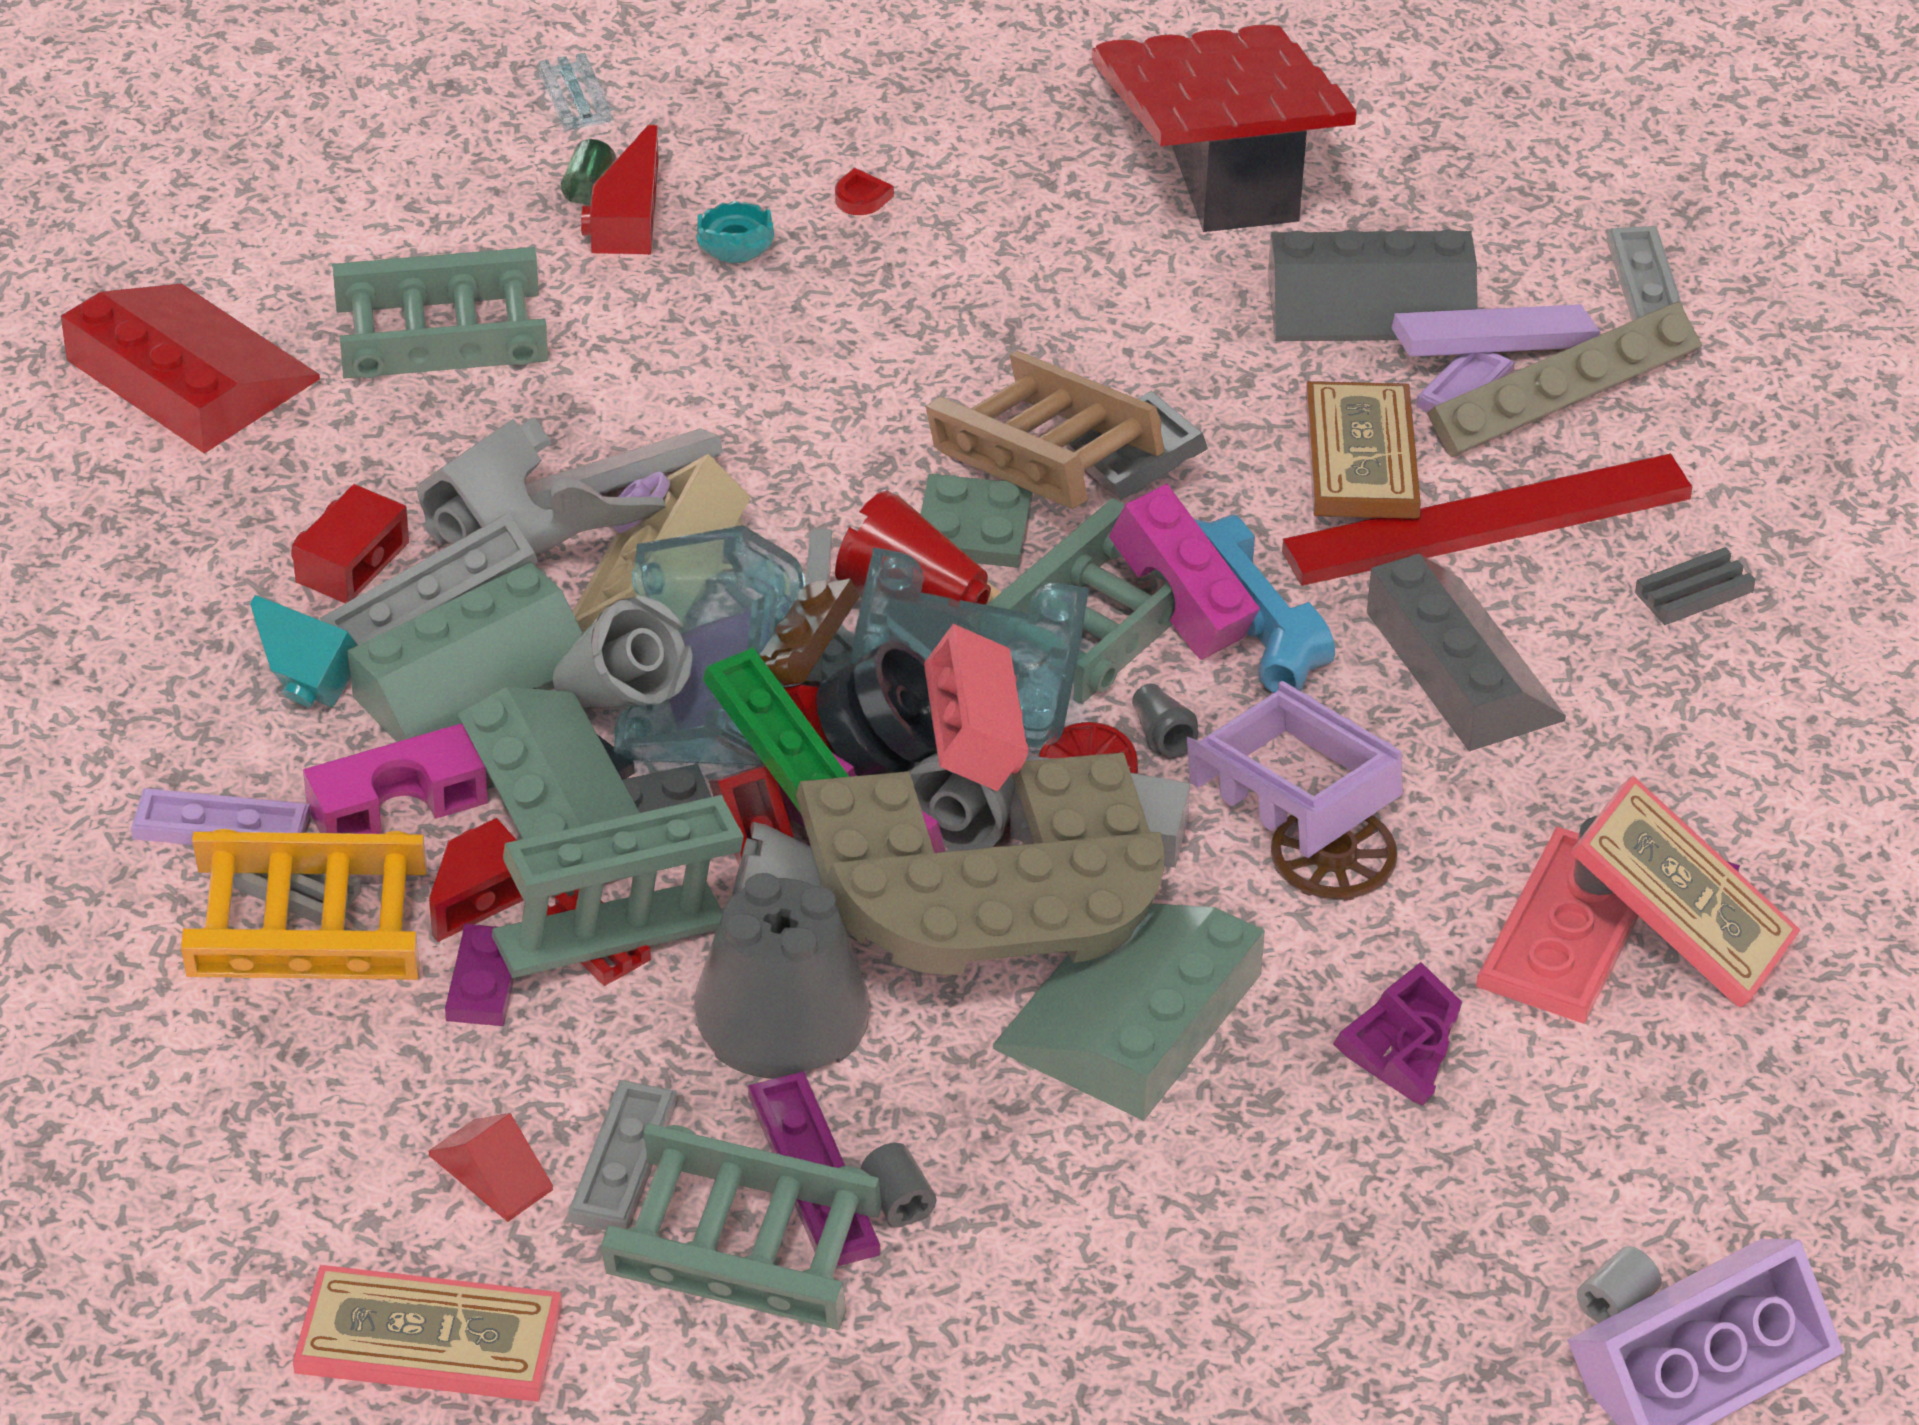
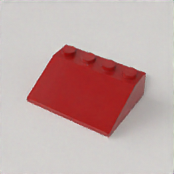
(181, 360)

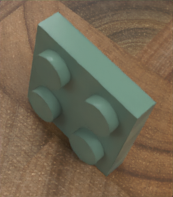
(979, 516)

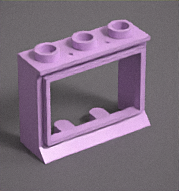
(1322, 817)

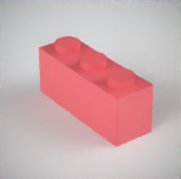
(975, 708)

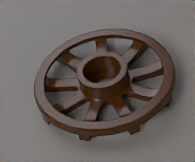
(1336, 858)

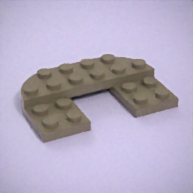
(1069, 891)

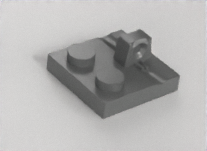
(1131, 468)

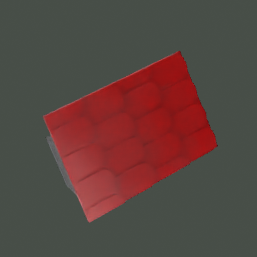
(1232, 114)

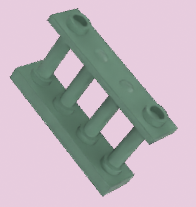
(435, 281)
(1078, 563)
(606, 853)
(755, 1279)

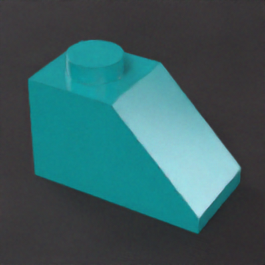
(303, 652)

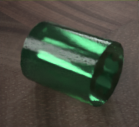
(585, 167)

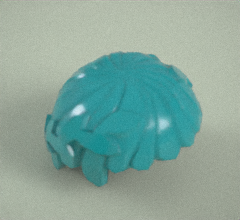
(735, 231)

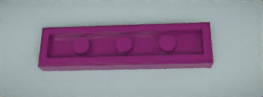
(799, 1130)

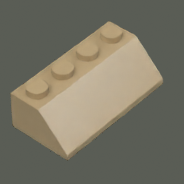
(698, 501)

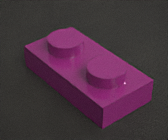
(479, 980)

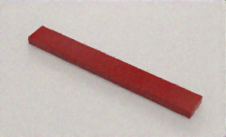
(1487, 518)

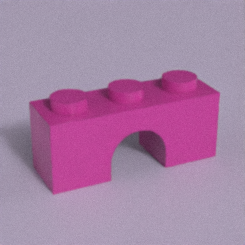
(1209, 598)
(433, 767)

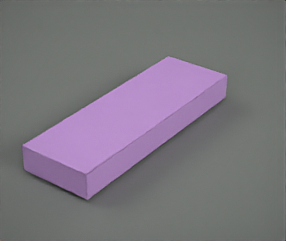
(176, 814)

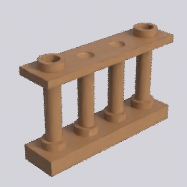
(1041, 461)

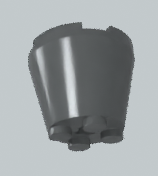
(781, 981)

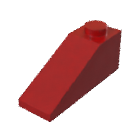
(625, 200)

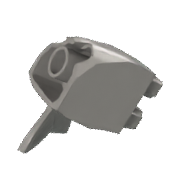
(491, 483)

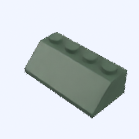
(463, 653)
(546, 761)

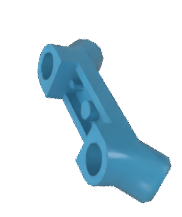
(1292, 637)

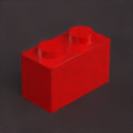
(350, 543)

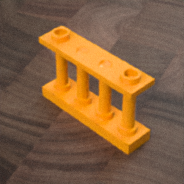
(305, 953)

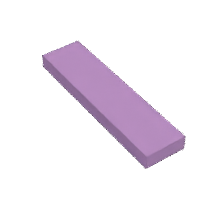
(1493, 330)

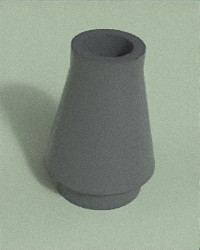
(1164, 720)

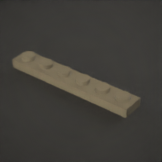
(1564, 379)

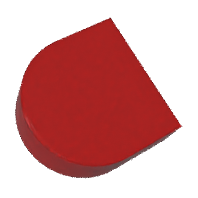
(862, 193)

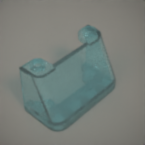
(729, 597)
(1041, 642)

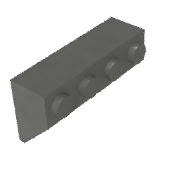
(1356, 281)
(1457, 653)

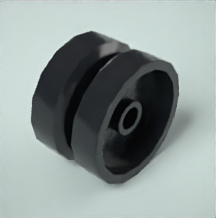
(879, 711)

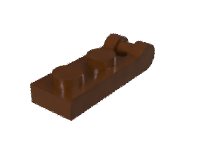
(808, 629)

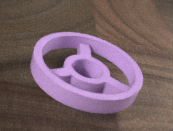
(643, 488)

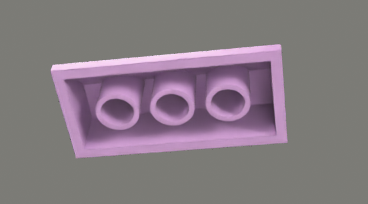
(1710, 1340)

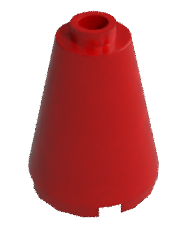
(900, 528)

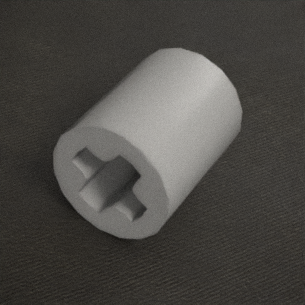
(1619, 1284)

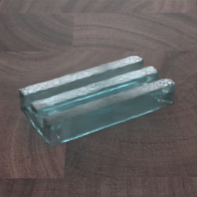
(567, 71)

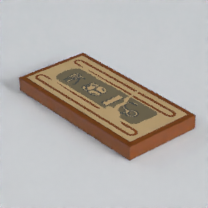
(1362, 450)

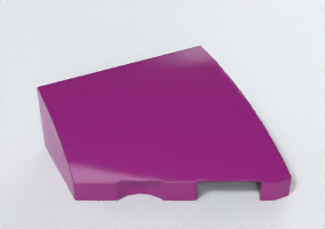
(1416, 1023)

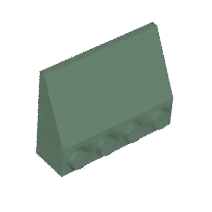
(1141, 1012)

